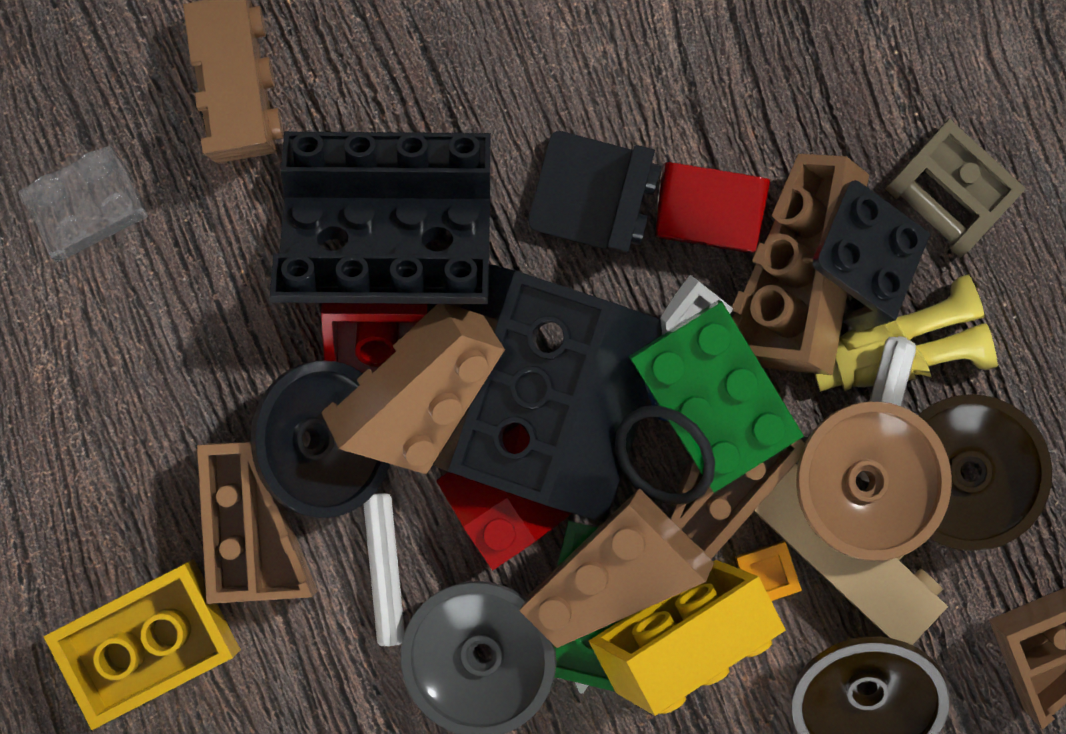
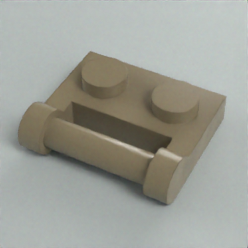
(966, 175)

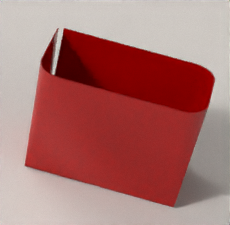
(710, 207)

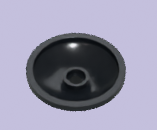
(318, 477)

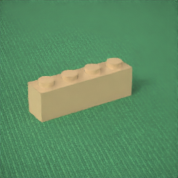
(883, 591)

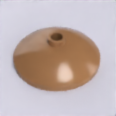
(905, 473)

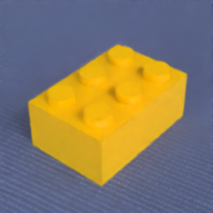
(688, 639)
(142, 644)

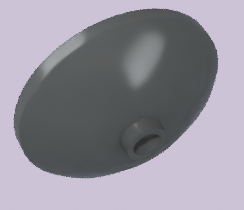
(458, 685)

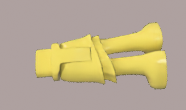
(861, 352)

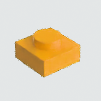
(773, 567)

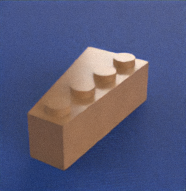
(788, 307)

